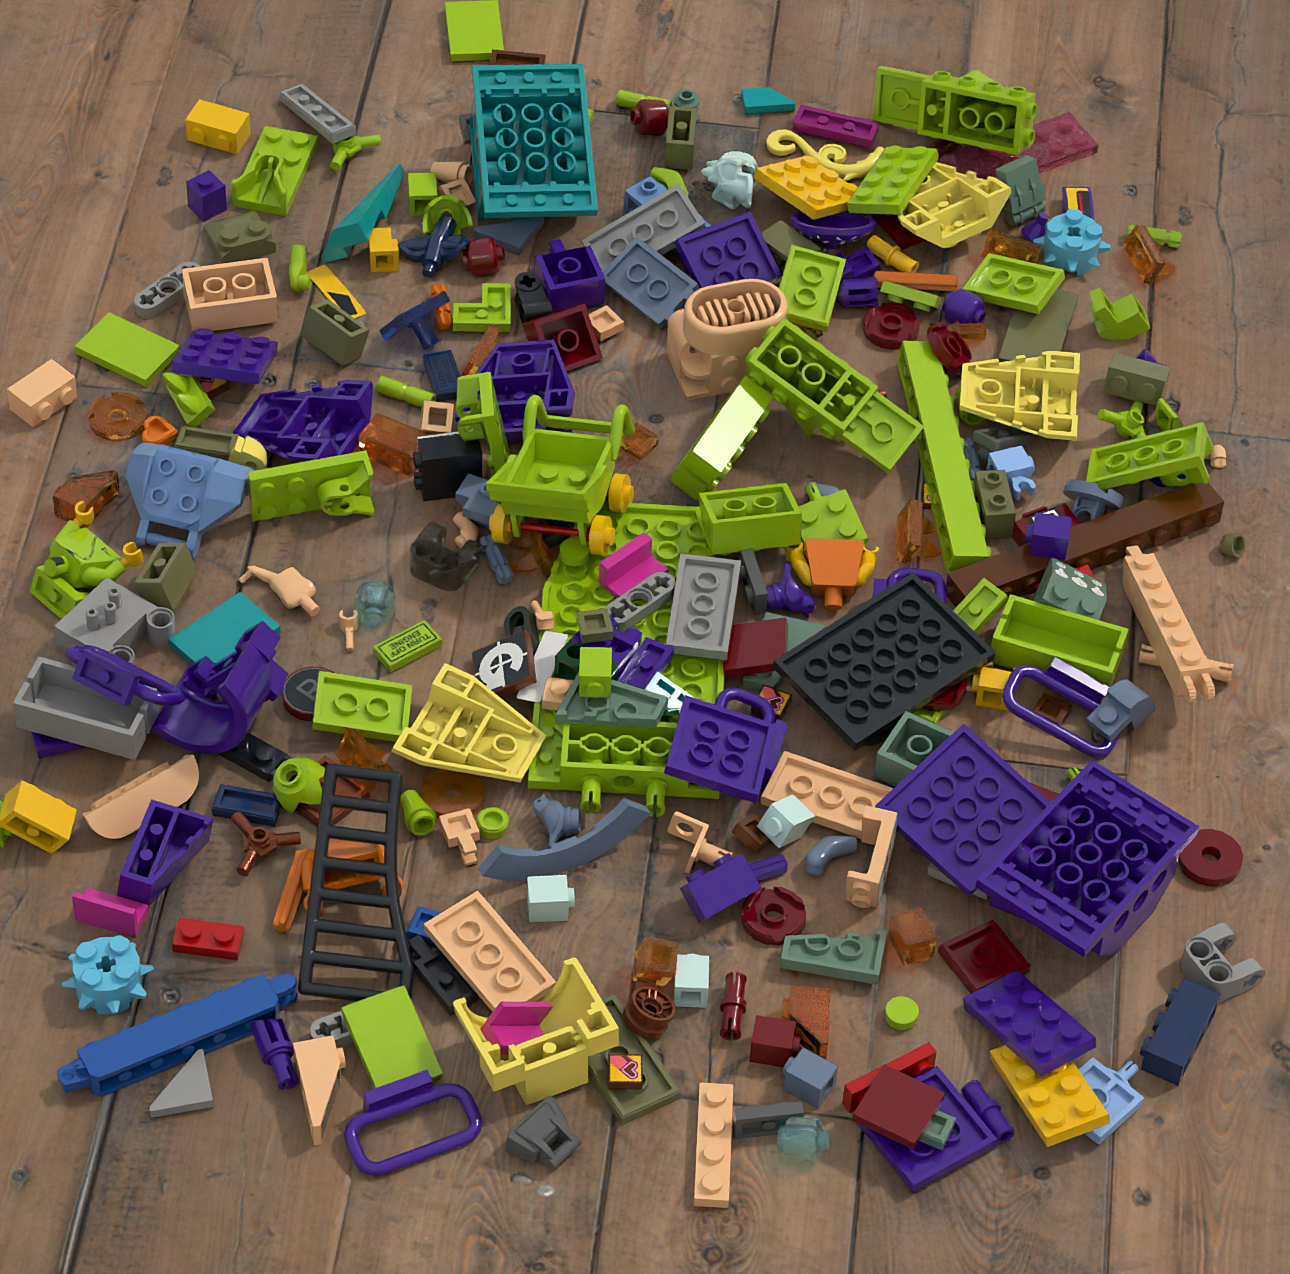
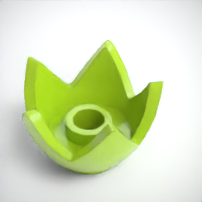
(446, 203)
(303, 788)

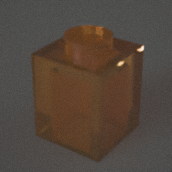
(912, 936)
(655, 961)

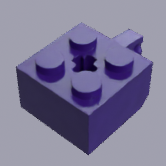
(570, 276)

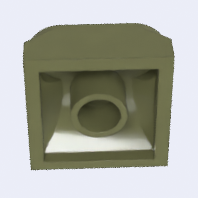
(240, 237)

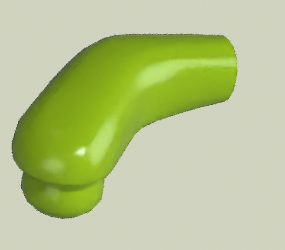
(668, 178)
(298, 269)

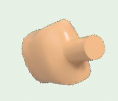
(295, 590)

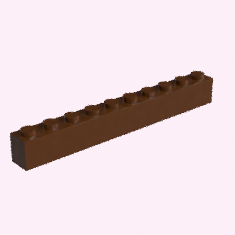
(1097, 541)

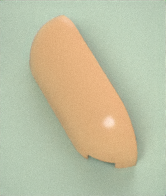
(125, 807)

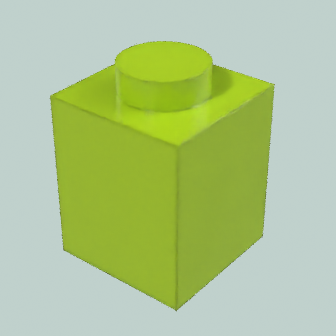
(421, 190)
(595, 672)

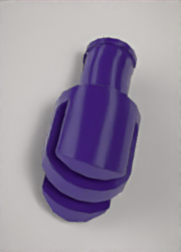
(858, 292)
(276, 1050)

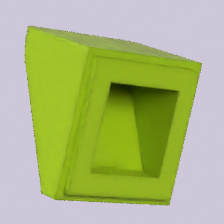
(1166, 417)

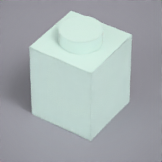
(786, 821)
(549, 898)
(691, 981)

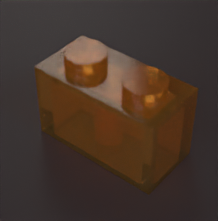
(390, 443)

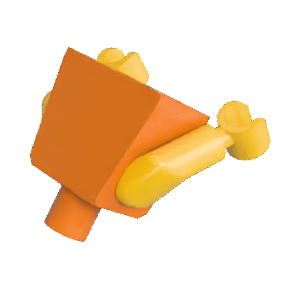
(832, 567)

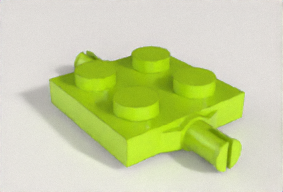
(830, 517)

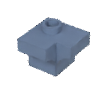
(476, 500)

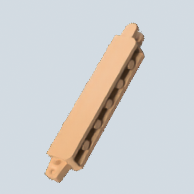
(1166, 626)

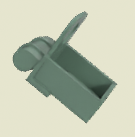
(1026, 190)

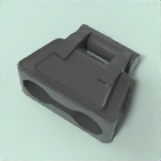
(539, 1132)

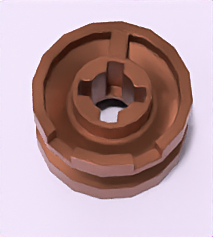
(648, 1012)

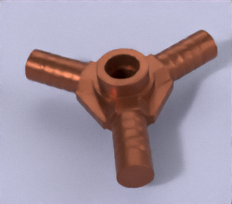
(259, 842)

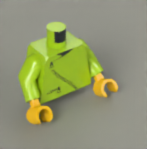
(83, 557)

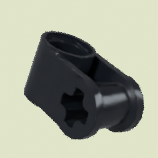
(531, 297)

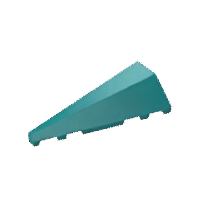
(361, 220)

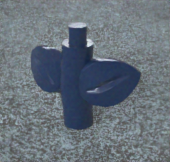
(436, 248)

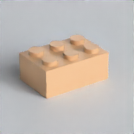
(230, 295)

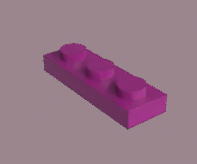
(835, 126)

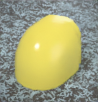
(248, 453)

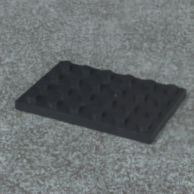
(883, 660)

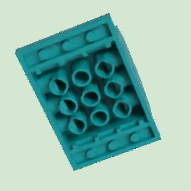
(531, 142)

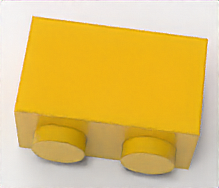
(218, 126)
(37, 817)

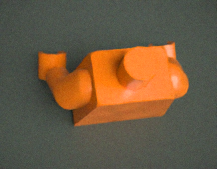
(339, 879)

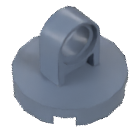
(1091, 499)

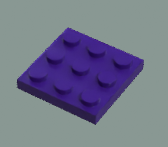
(727, 253)
(225, 356)
(720, 749)
(926, 1163)

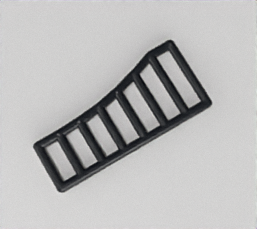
(387, 869)

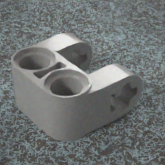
(1207, 966)

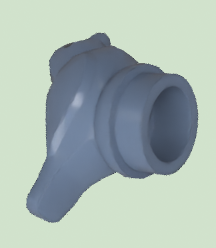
(557, 819)

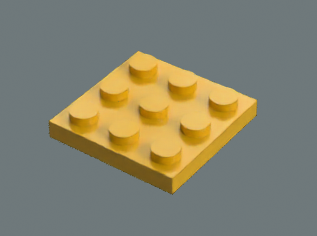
(807, 186)

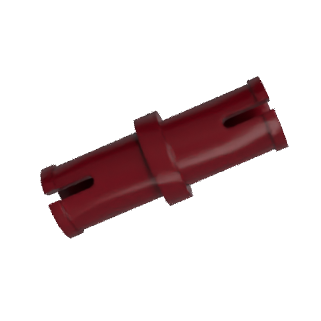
(733, 1006)

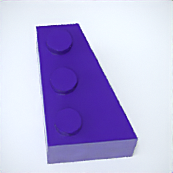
(161, 850)

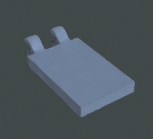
(649, 282)

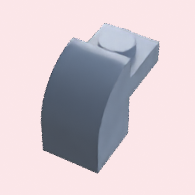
(1123, 707)

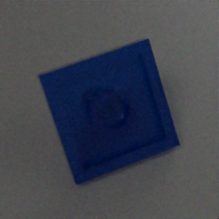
(417, 320)

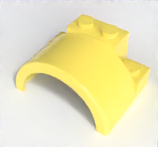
(559, 1059)

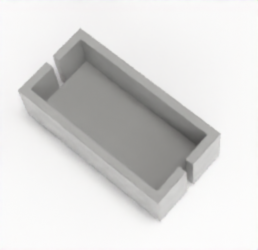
(79, 713)

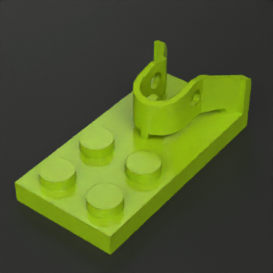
(274, 171)
(483, 418)
(1153, 456)
(313, 486)

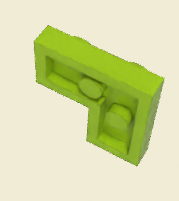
(493, 310)

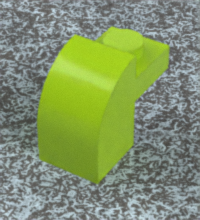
(1119, 319)

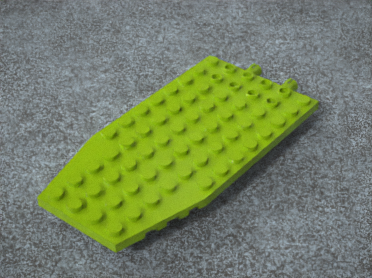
(611, 756)

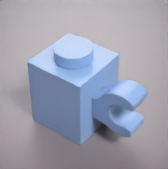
(1017, 468)

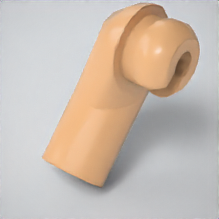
(467, 529)

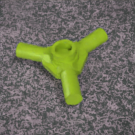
(348, 147)
(1127, 422)

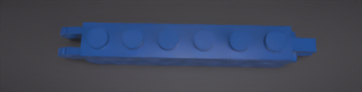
(177, 1035)

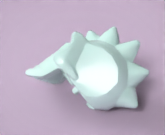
(732, 178)

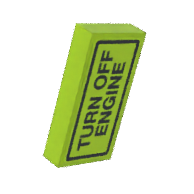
(407, 646)

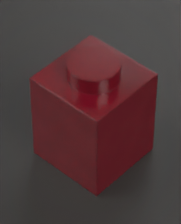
(773, 1041)

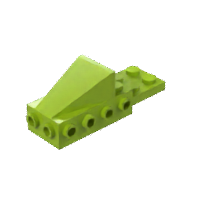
(957, 109)
(830, 395)

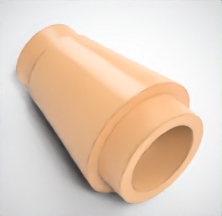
(453, 171)

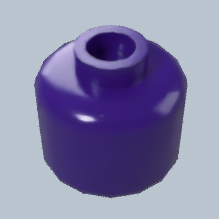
(964, 307)

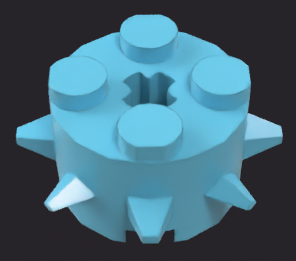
(1072, 242)
(107, 974)

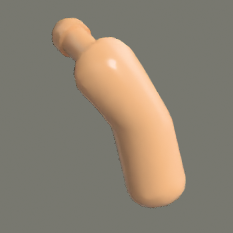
(262, 574)

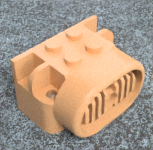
(717, 333)

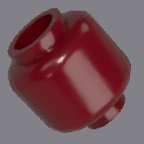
(650, 117)
(483, 256)

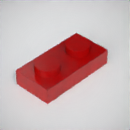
(208, 939)

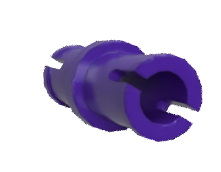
(988, 1111)

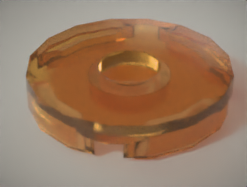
(122, 428)
(443, 781)

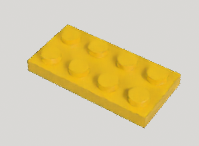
(1056, 1103)

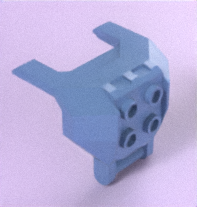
(182, 492)

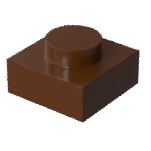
(750, 834)

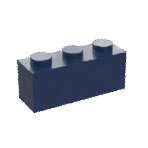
(1179, 1031)

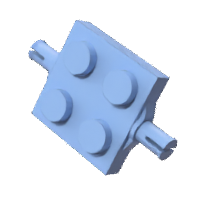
(1114, 1094)

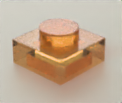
(640, 442)

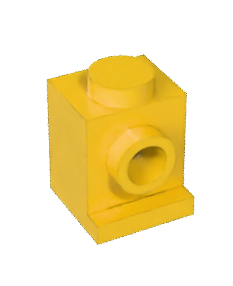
(383, 251)
(990, 687)

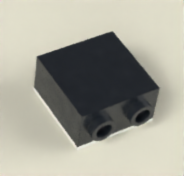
(444, 464)

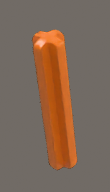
(918, 281)
(290, 895)

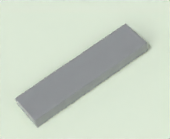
(317, 113)

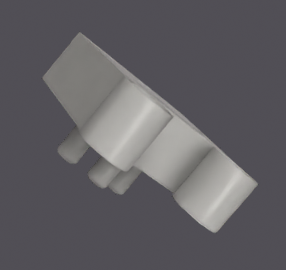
(115, 622)

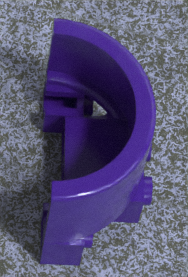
(241, 679)

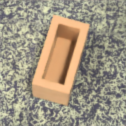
(42, 393)

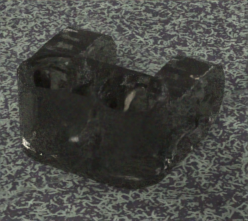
(441, 565)

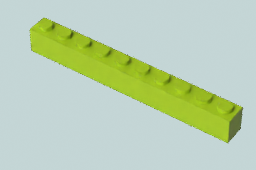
(942, 457)

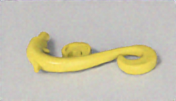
(827, 152)

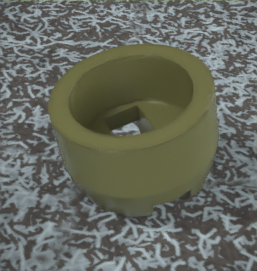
(1233, 544)

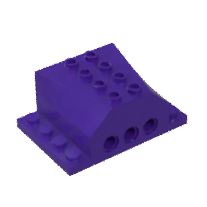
(1091, 863)

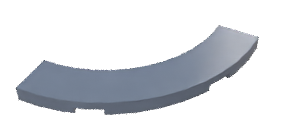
(518, 864)

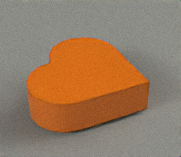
(158, 431)

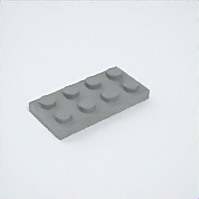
(655, 223)
(703, 606)

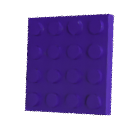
(963, 807)

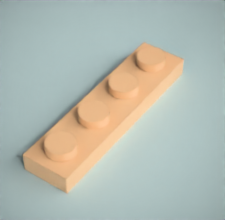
(713, 1145)

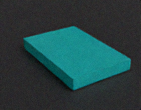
(219, 630)

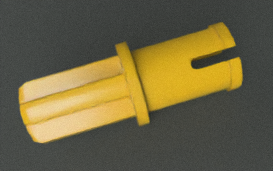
(892, 255)

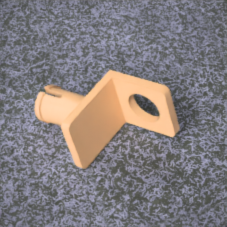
(702, 851)

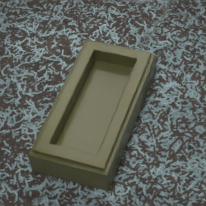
(206, 442)

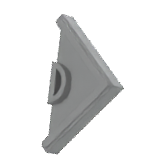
(187, 1090)

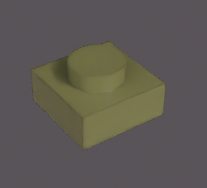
(594, 625)

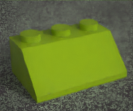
(750, 518)

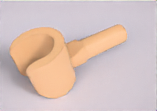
(1217, 457)
(544, 618)
(348, 626)

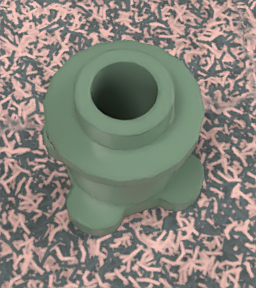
(687, 98)

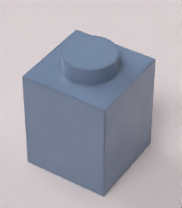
(809, 1077)

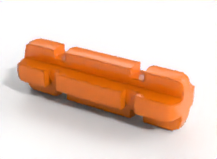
(443, 315)

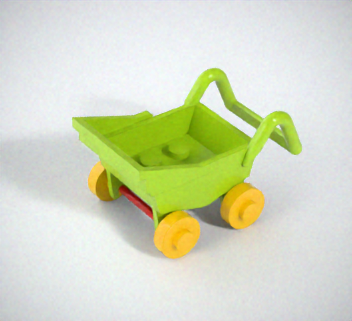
(563, 478)

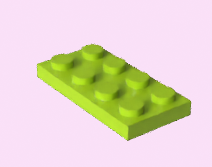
(893, 180)

